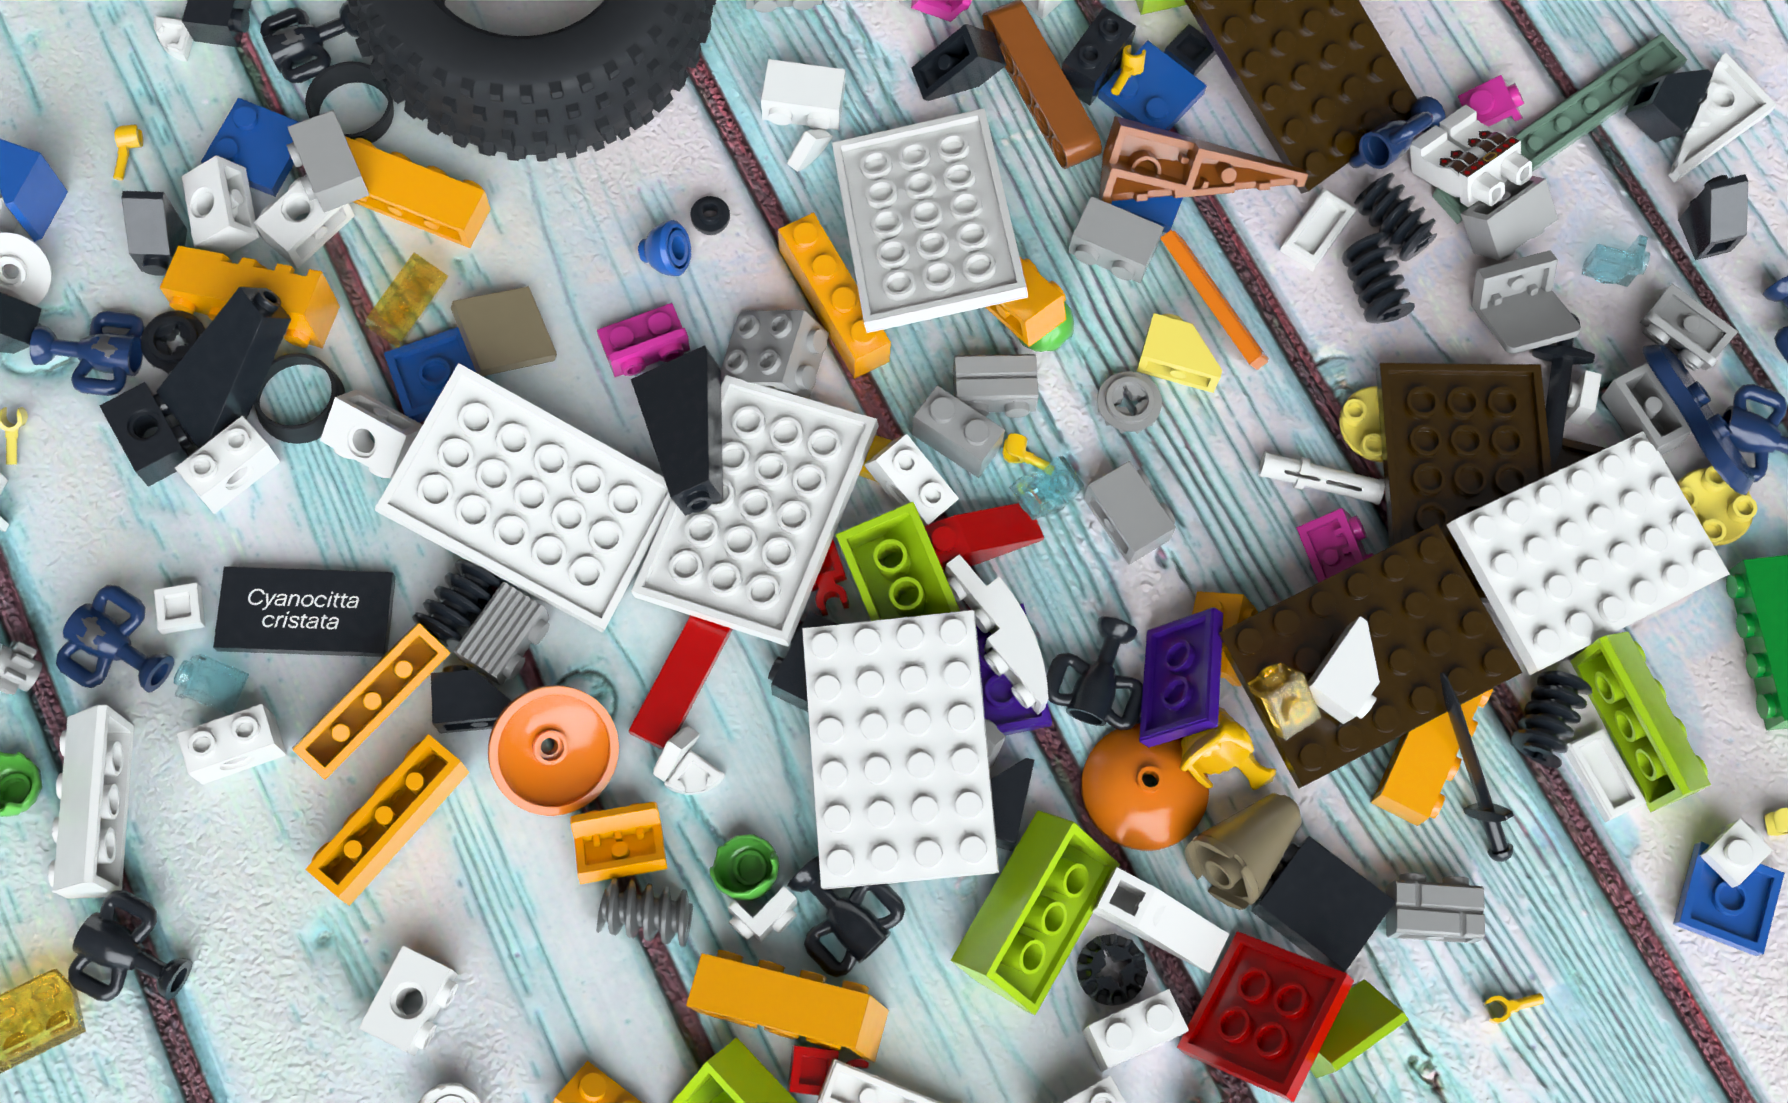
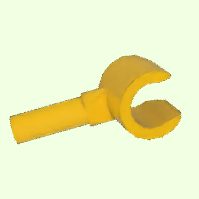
(1130, 66)
(126, 137)
(1015, 452)
(1514, 1005)

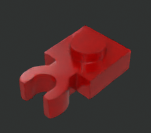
(826, 582)
(810, 1068)

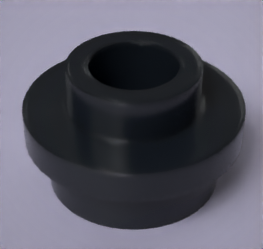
(714, 224)

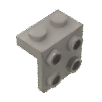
(1520, 305)
(1687, 328)
(776, 350)

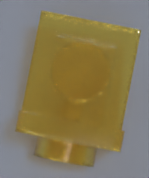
(1285, 699)

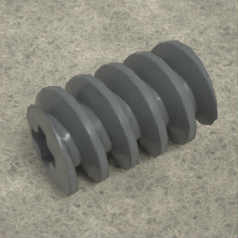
(645, 912)

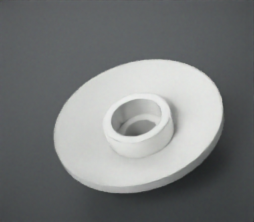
(33, 266)

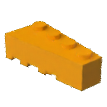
(207, 280)
(788, 1003)

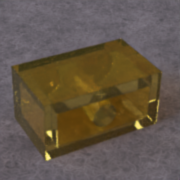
(406, 300)

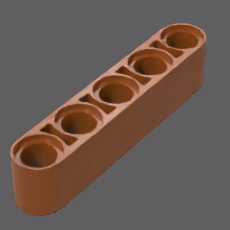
(1043, 85)

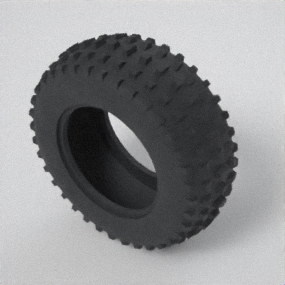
(533, 90)

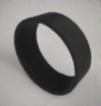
(342, 74)
(304, 432)

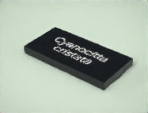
(304, 611)

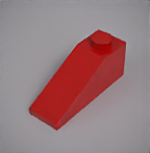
(983, 534)

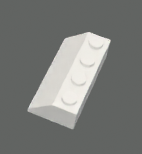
(92, 804)

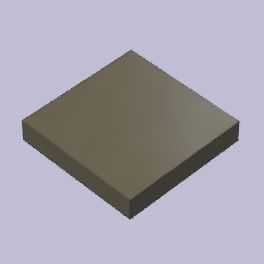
(503, 331)

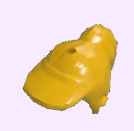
(1220, 751)

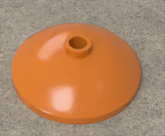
(576, 766)
(1127, 808)

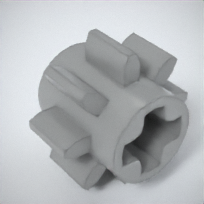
(18, 667)

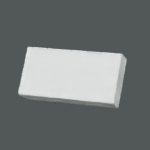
(1318, 230)
(1604, 775)

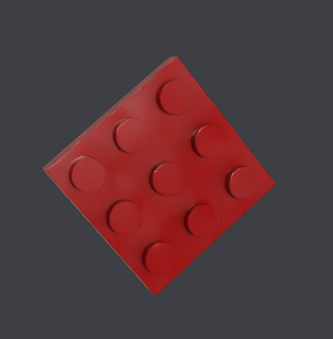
(1266, 1015)

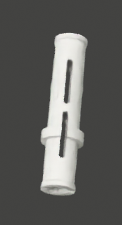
(1319, 477)

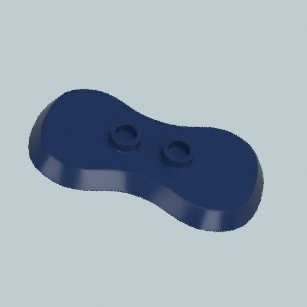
(1708, 429)

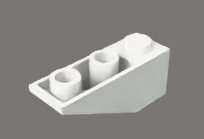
(1160, 920)

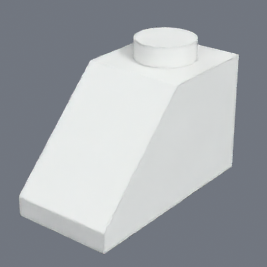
(1347, 675)

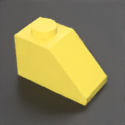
(1178, 354)

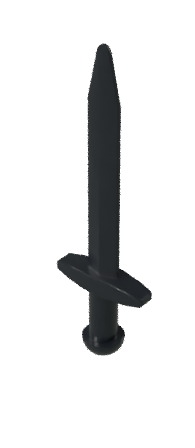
(1563, 357)
(1484, 809)

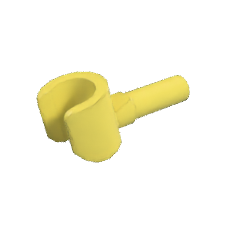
(11, 433)
(1777, 822)

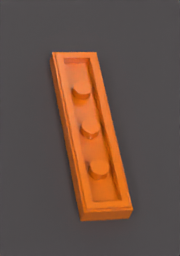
(1215, 299)

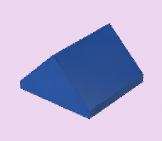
(29, 188)

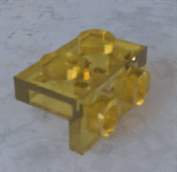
(38, 1018)

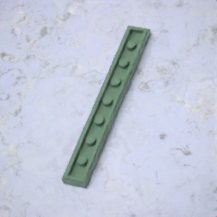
(1586, 109)

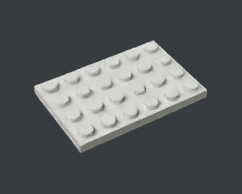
(928, 221)
(783, 496)
(527, 498)
(1587, 551)
(899, 750)

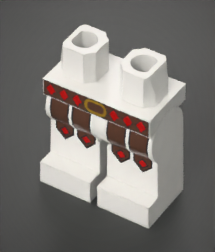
(1469, 159)

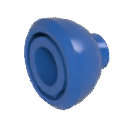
(667, 248)

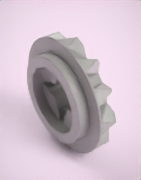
(1138, 389)

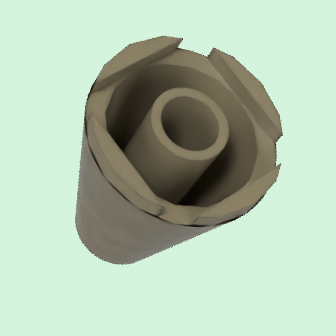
(1244, 849)

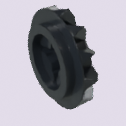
(164, 329)
(1106, 989)

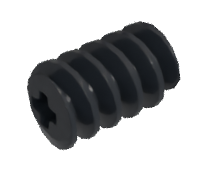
(1396, 217)
(1373, 279)
(457, 601)
(1547, 716)

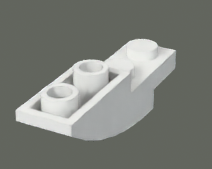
(1013, 644)

